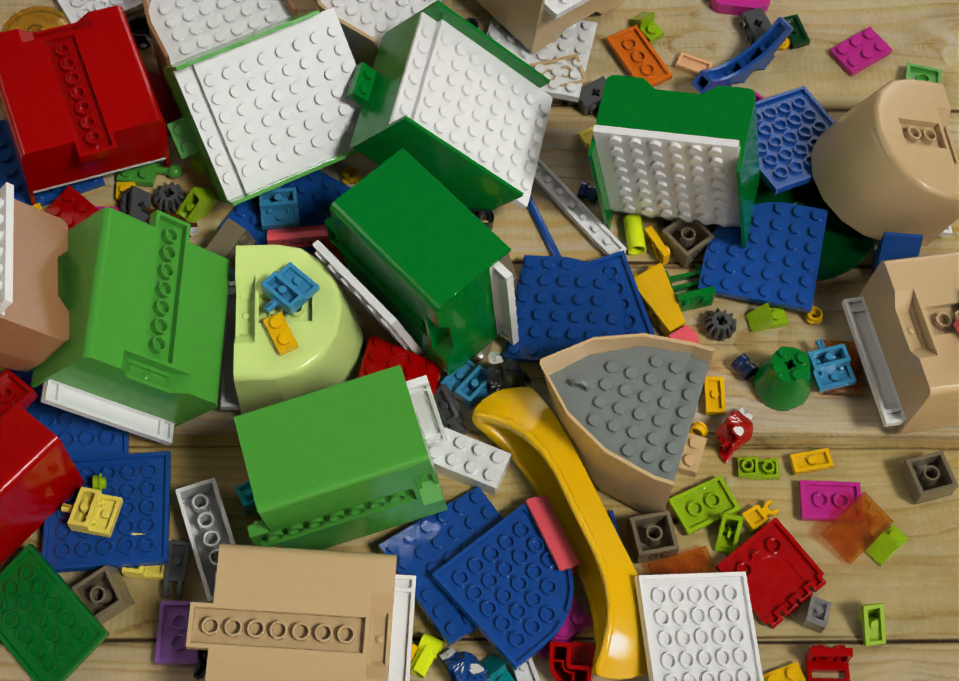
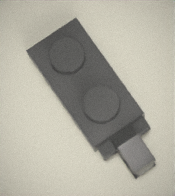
(449, 410)

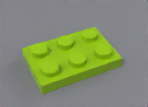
(703, 505)

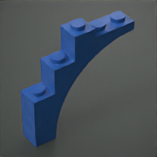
(755, 57)

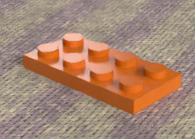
(638, 56)

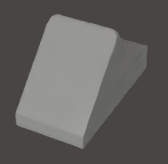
(817, 614)

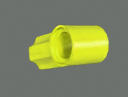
(428, 650)

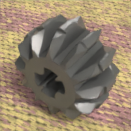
(169, 197)
(721, 331)

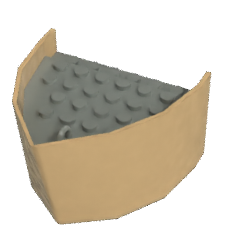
(631, 411)

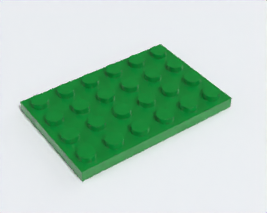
(44, 619)

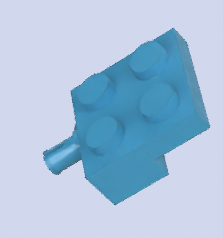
(279, 208)
(288, 289)
(830, 367)
(468, 383)

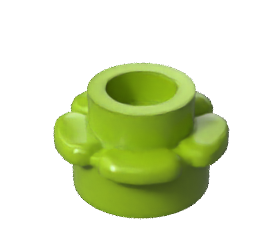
(99, 482)

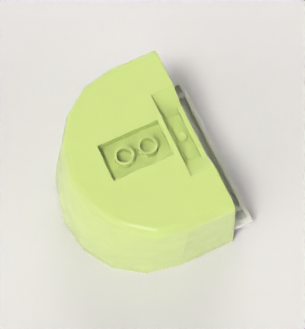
(324, 328)

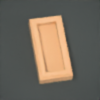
(692, 64)

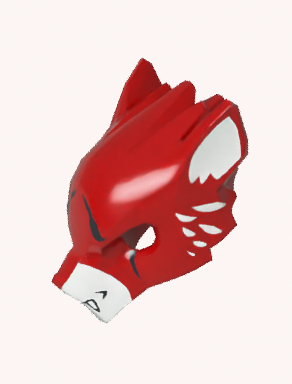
(734, 433)

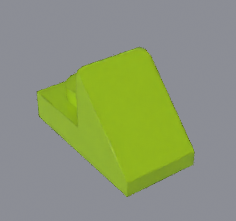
(648, 27)
(766, 318)
(886, 545)
(873, 623)

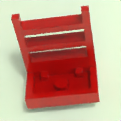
(828, 660)

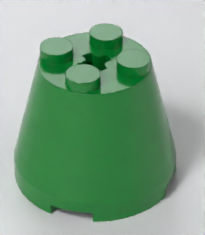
(783, 379)

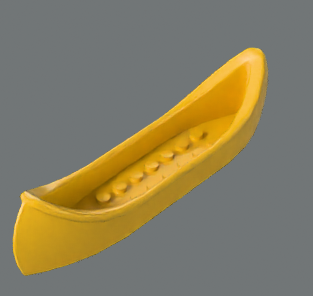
(543, 452)

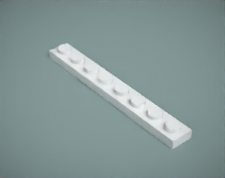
(576, 210)

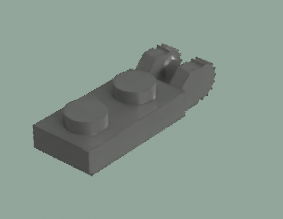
(177, 567)

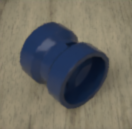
(587, 192)
(744, 366)

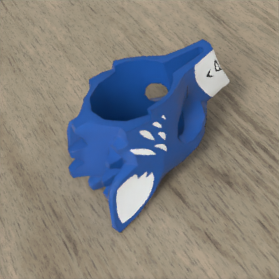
(463, 666)

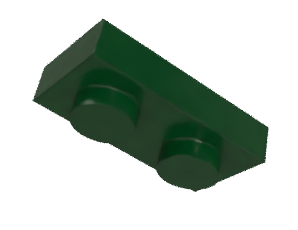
(798, 36)

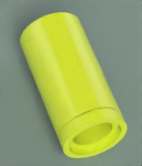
(634, 234)

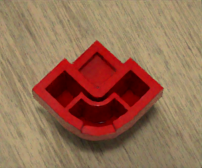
(571, 660)

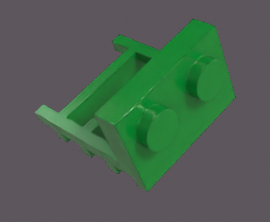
(691, 299)

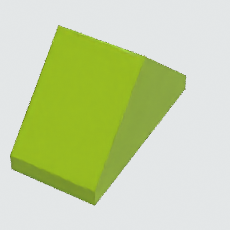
(728, 533)

